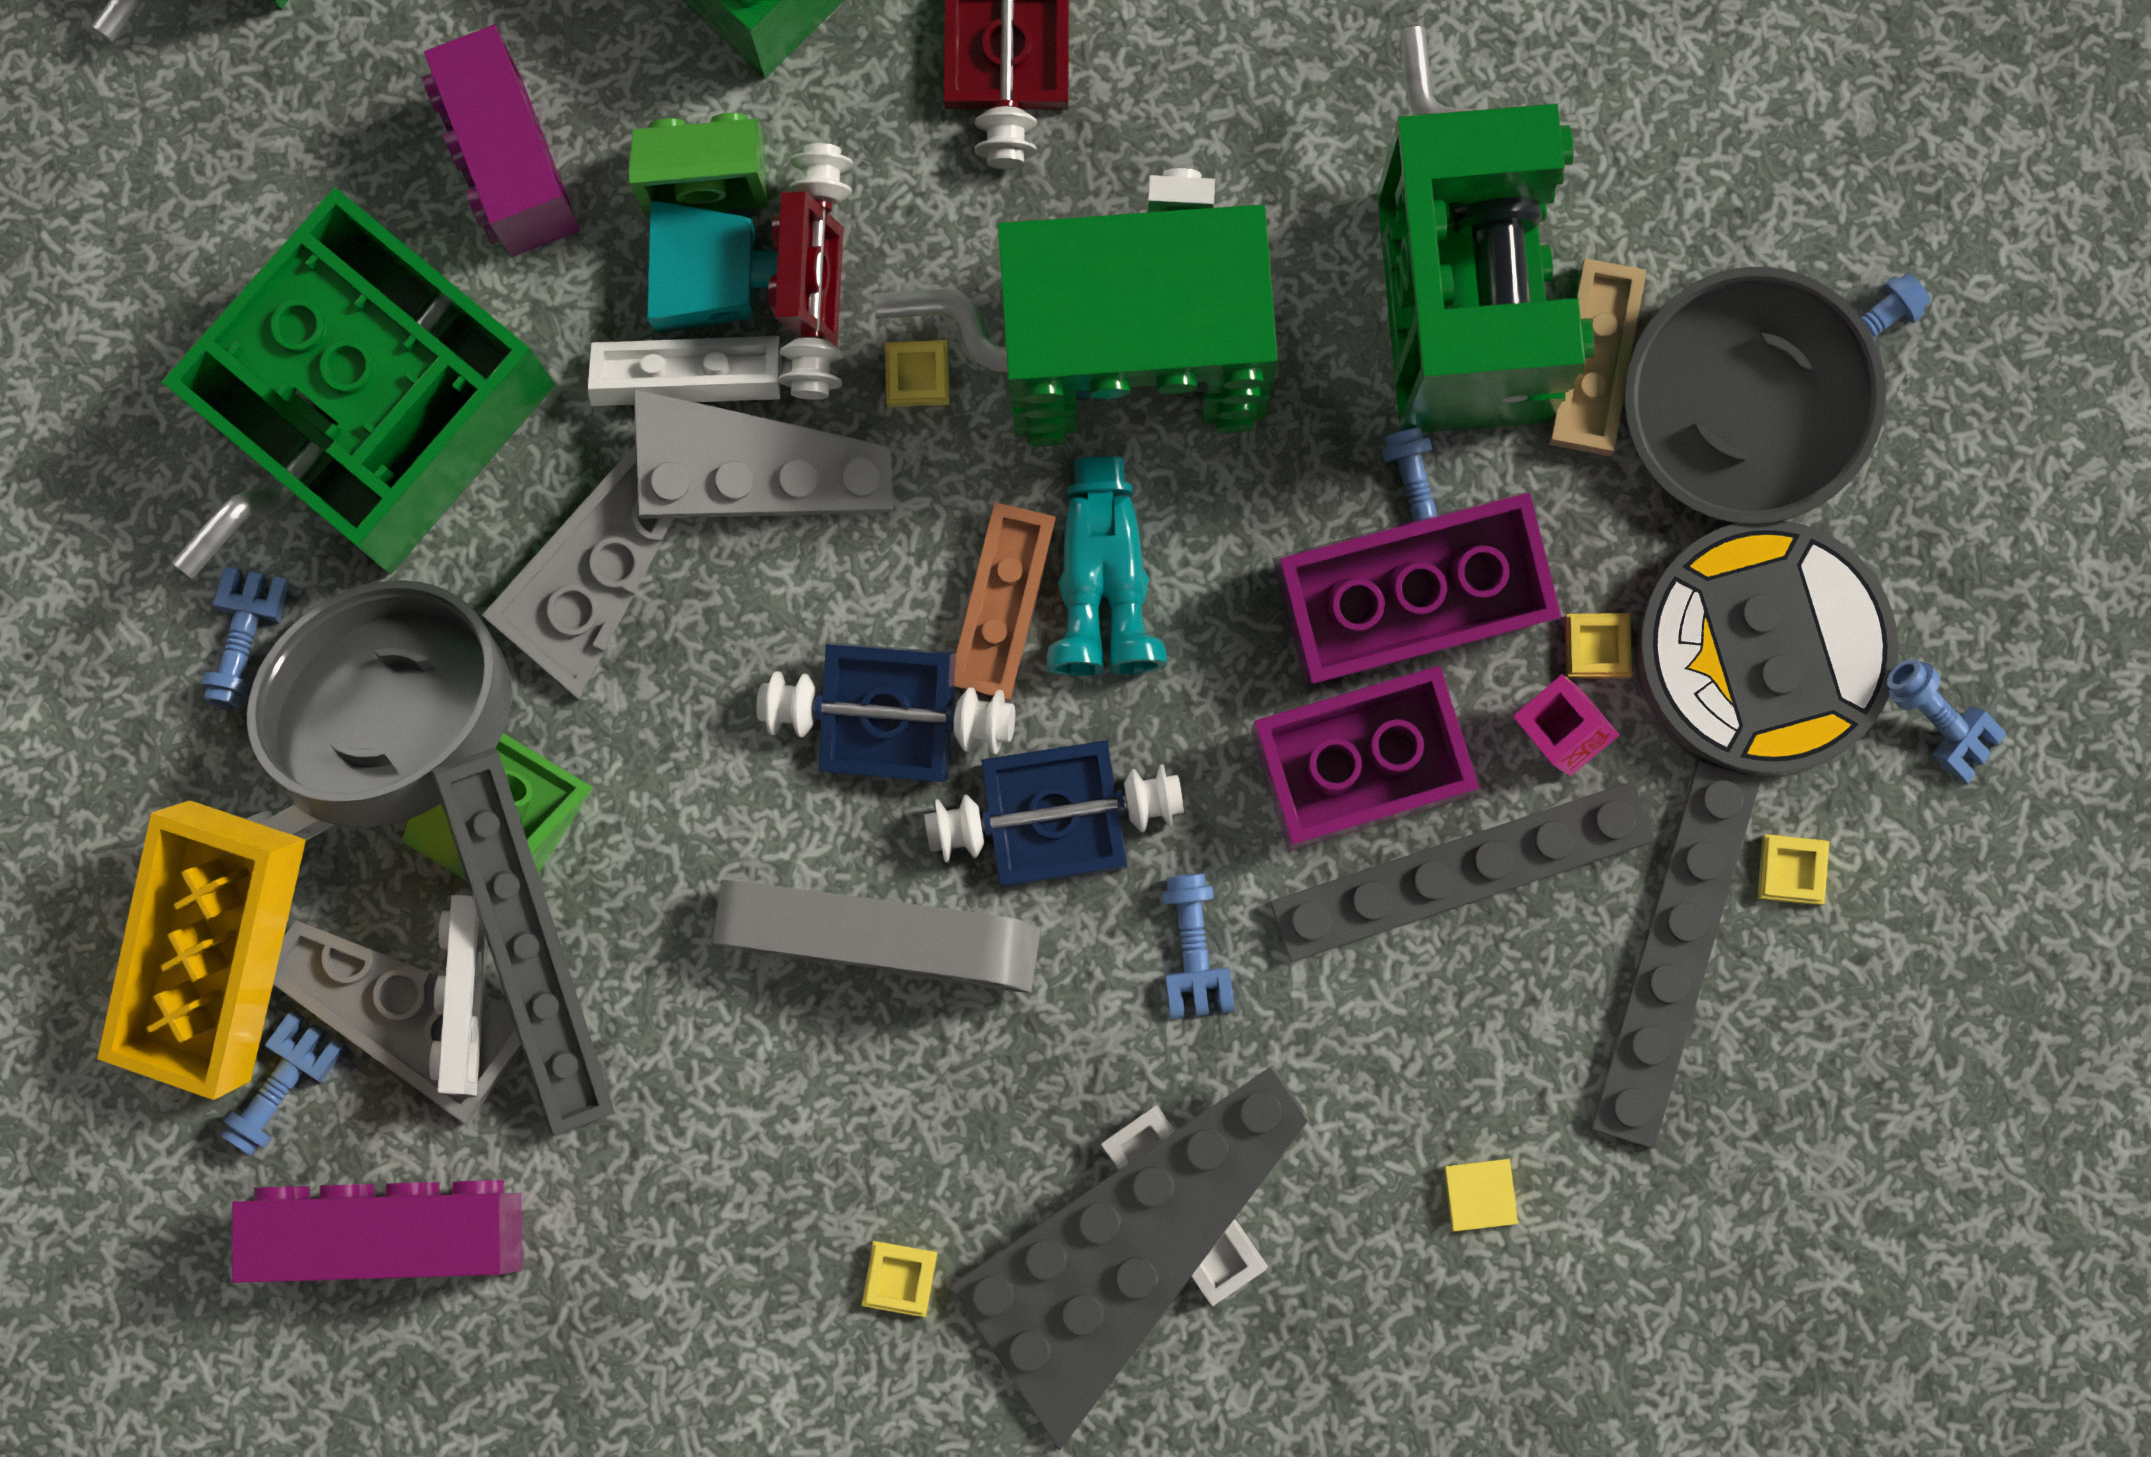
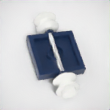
(886, 712)
(1054, 813)

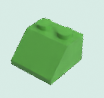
(700, 164)
(543, 796)

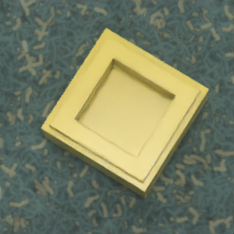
(917, 373)
(1598, 646)
(1793, 869)
(1480, 1195)
(899, 1279)

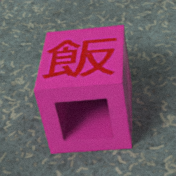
(1566, 725)

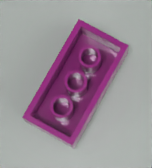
(1417, 587)
(373, 1237)

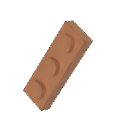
(1003, 600)

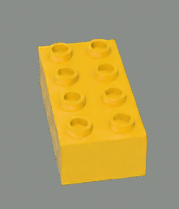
(200, 949)

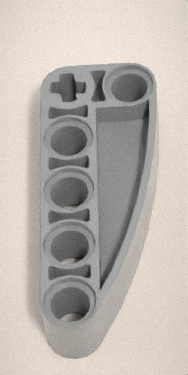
(878, 935)

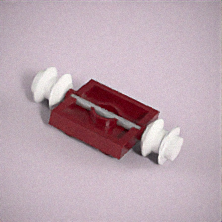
(1006, 61)
(810, 269)

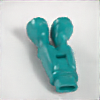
(1101, 562)

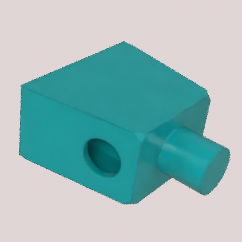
(703, 267)

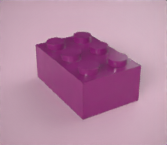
(497, 142)
(1364, 758)

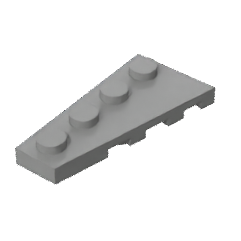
(739, 464)
(582, 581)
(388, 1011)

